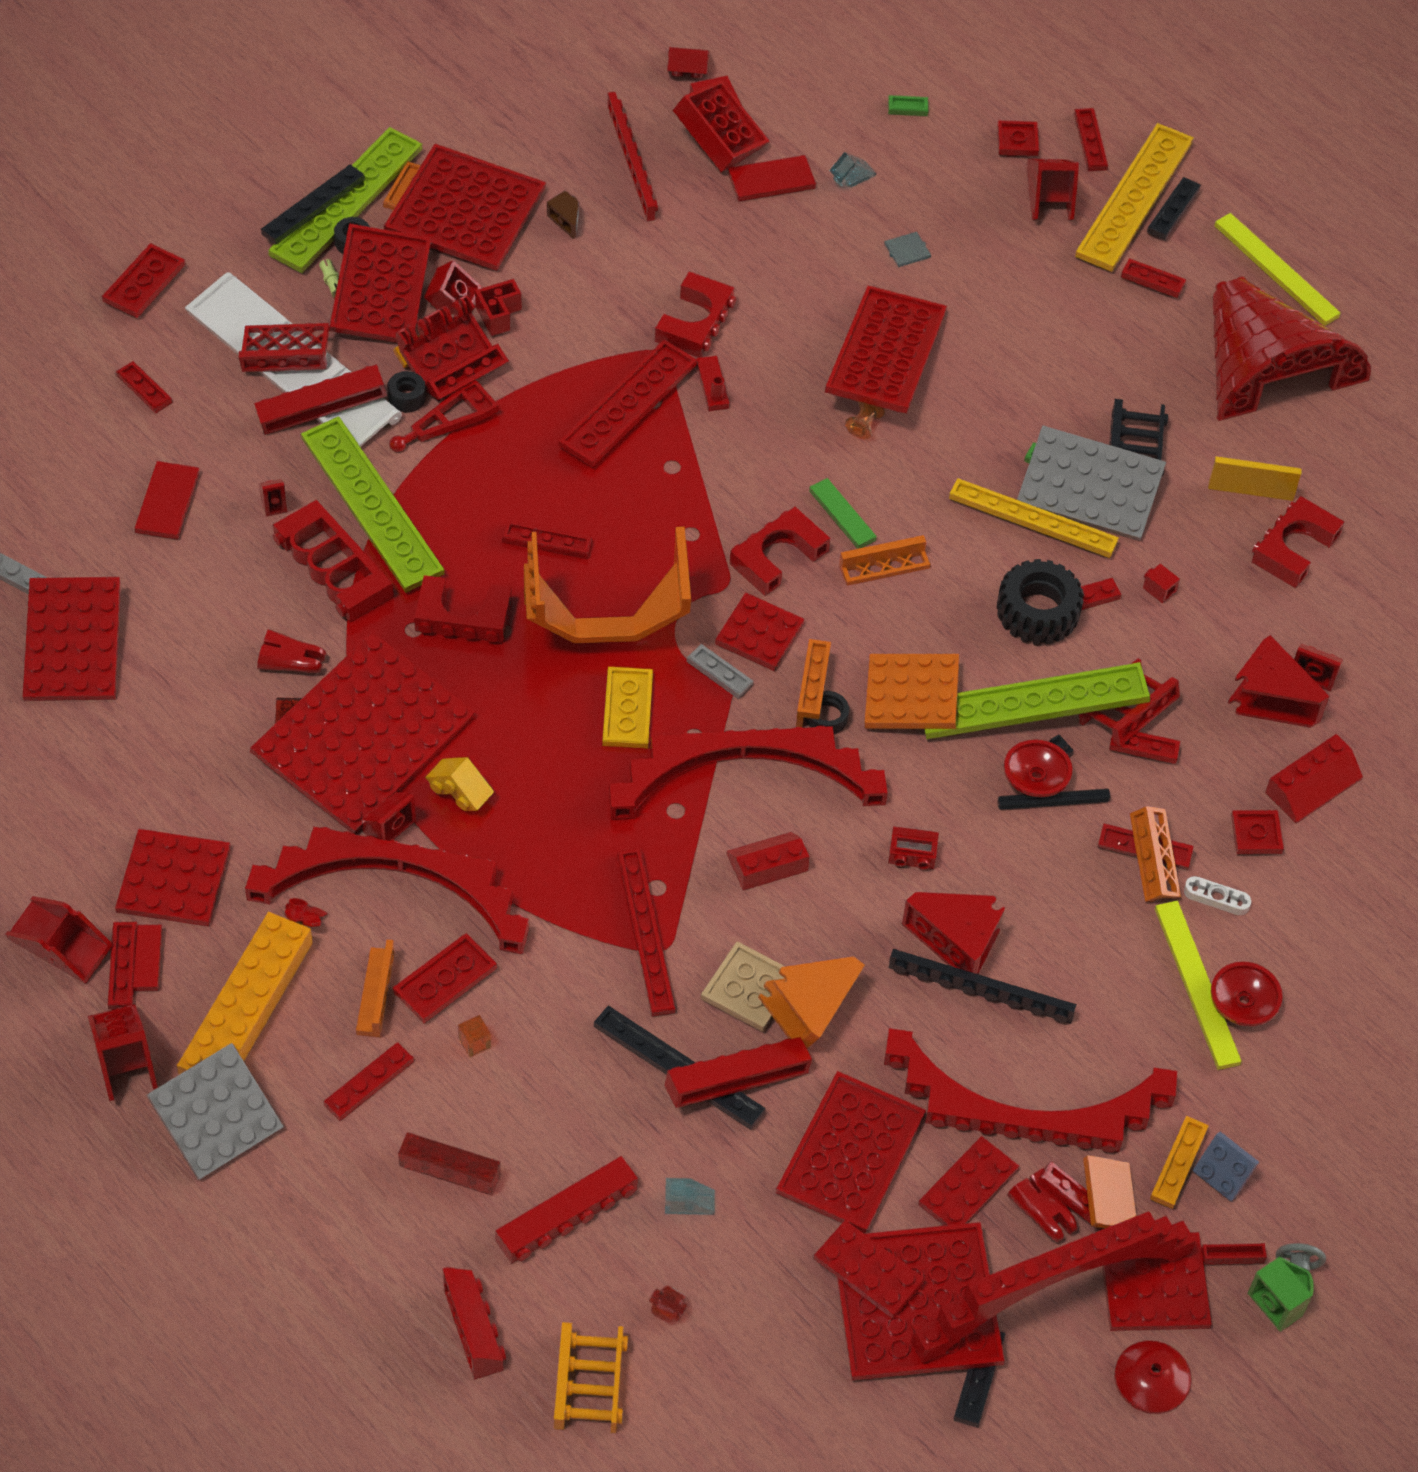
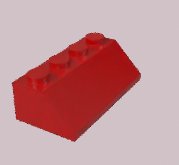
(1314, 779)
(472, 1322)

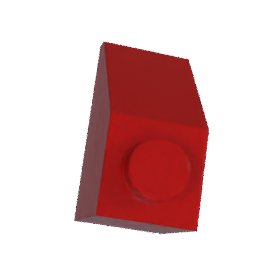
(273, 497)

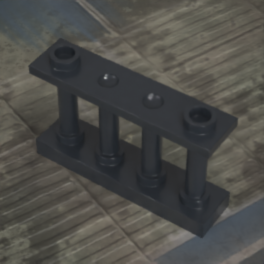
(1118, 430)

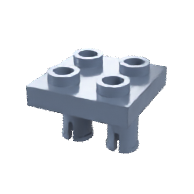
(1225, 1166)

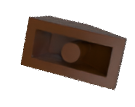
(564, 212)

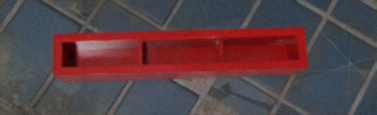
(320, 399)
(737, 1072)
(566, 1210)

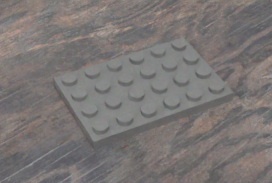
(1092, 482)

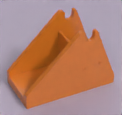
(810, 995)

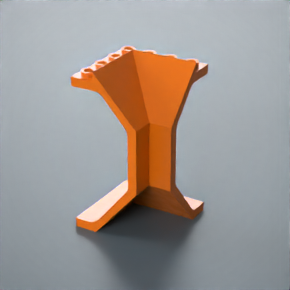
(664, 605)

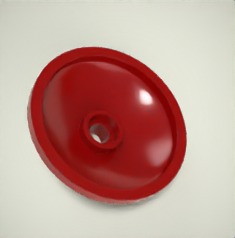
(1040, 760)
(1248, 983)
(1150, 1390)

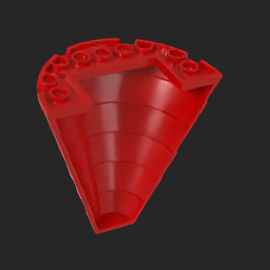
(1269, 341)

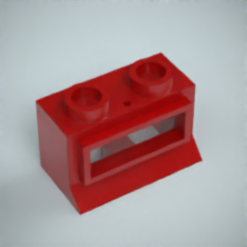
(913, 848)

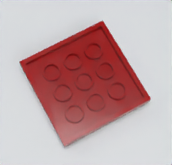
(173, 877)
(1158, 1293)

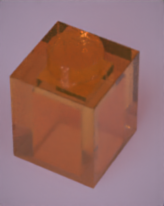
(474, 1036)

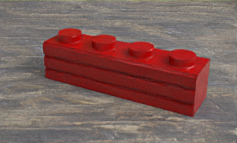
(1233, 1254)

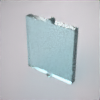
(907, 249)

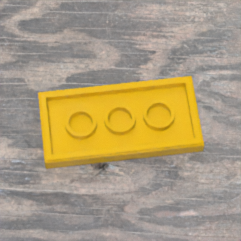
(1254, 478)
(627, 707)

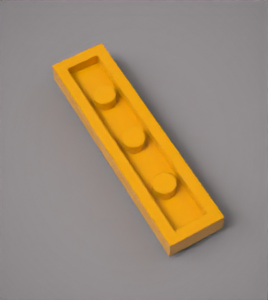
(1179, 1162)

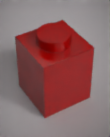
(1160, 583)

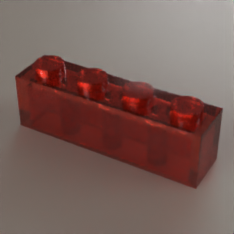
(449, 1163)

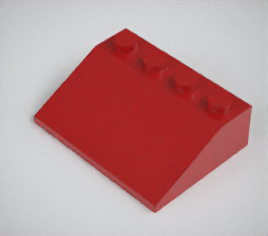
(720, 125)

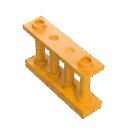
(569, 1364)

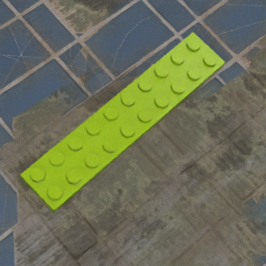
(380, 166)
(372, 503)
(1047, 699)

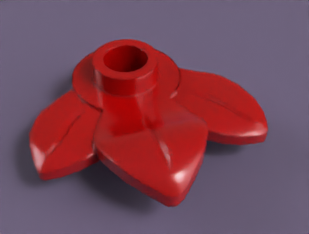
(299, 911)

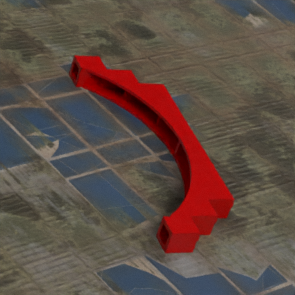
(800, 746)
(341, 851)
(1087, 1127)
(990, 1295)

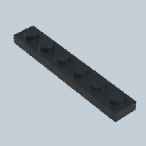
(312, 204)

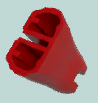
(289, 654)
(1043, 1207)

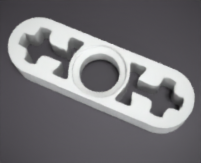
(1230, 907)

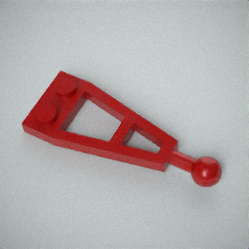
(472, 394)

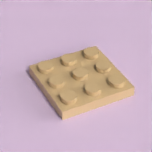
(739, 984)

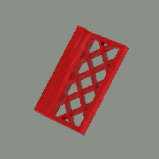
(285, 357)

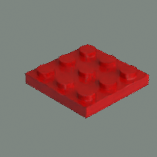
(759, 631)

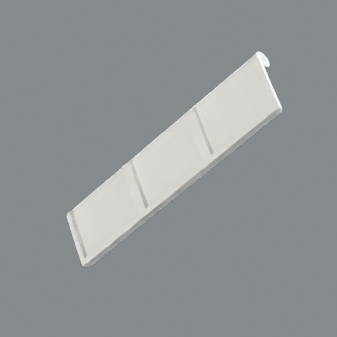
(232, 305)

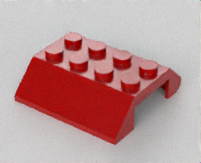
(449, 349)

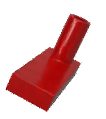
(712, 383)

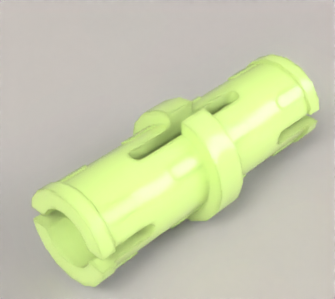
(330, 276)

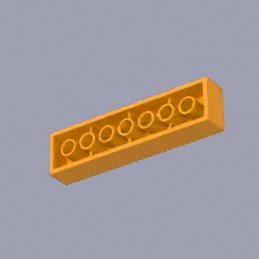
(251, 990)

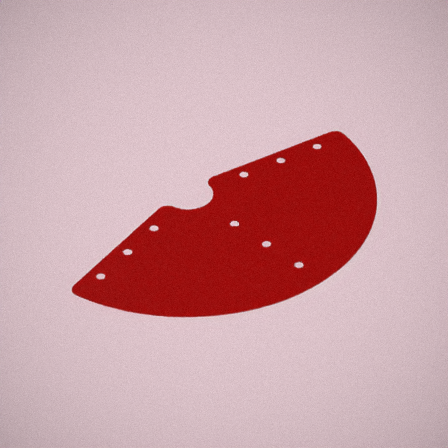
(539, 693)

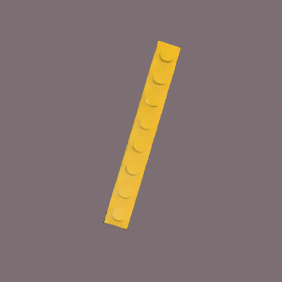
(1033, 518)

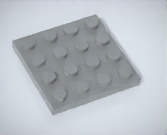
(214, 1111)

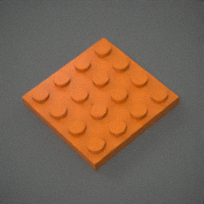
(912, 691)

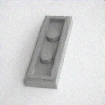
(720, 671)

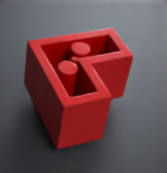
(496, 303)

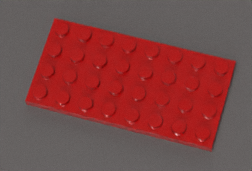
(886, 349)

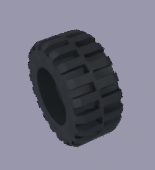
(1035, 623)

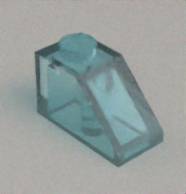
(851, 170)
(688, 1197)

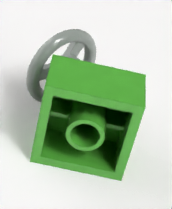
(1286, 1285)

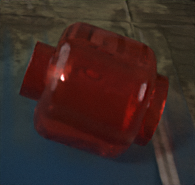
(668, 1304)

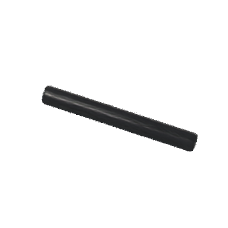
(1061, 798)

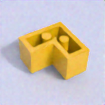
(461, 780)

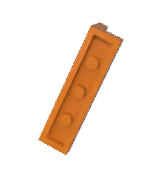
(882, 556)
(813, 680)
(1151, 854)
(375, 990)

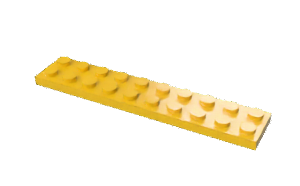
(1134, 197)

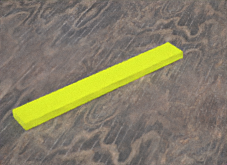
(1277, 269)
(1197, 985)

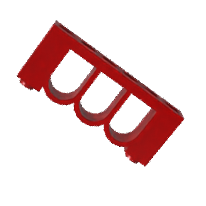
(350, 601)

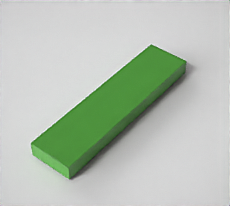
(842, 513)

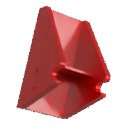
(1052, 182)
(1278, 688)
(954, 926)
(60, 937)
(120, 1043)

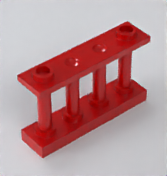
(1142, 714)

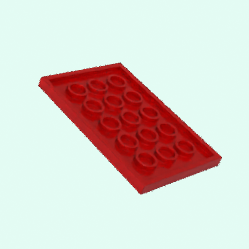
(379, 282)
(72, 639)
(851, 1151)

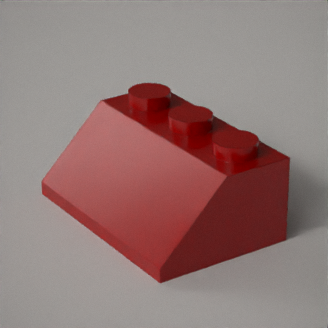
(769, 860)

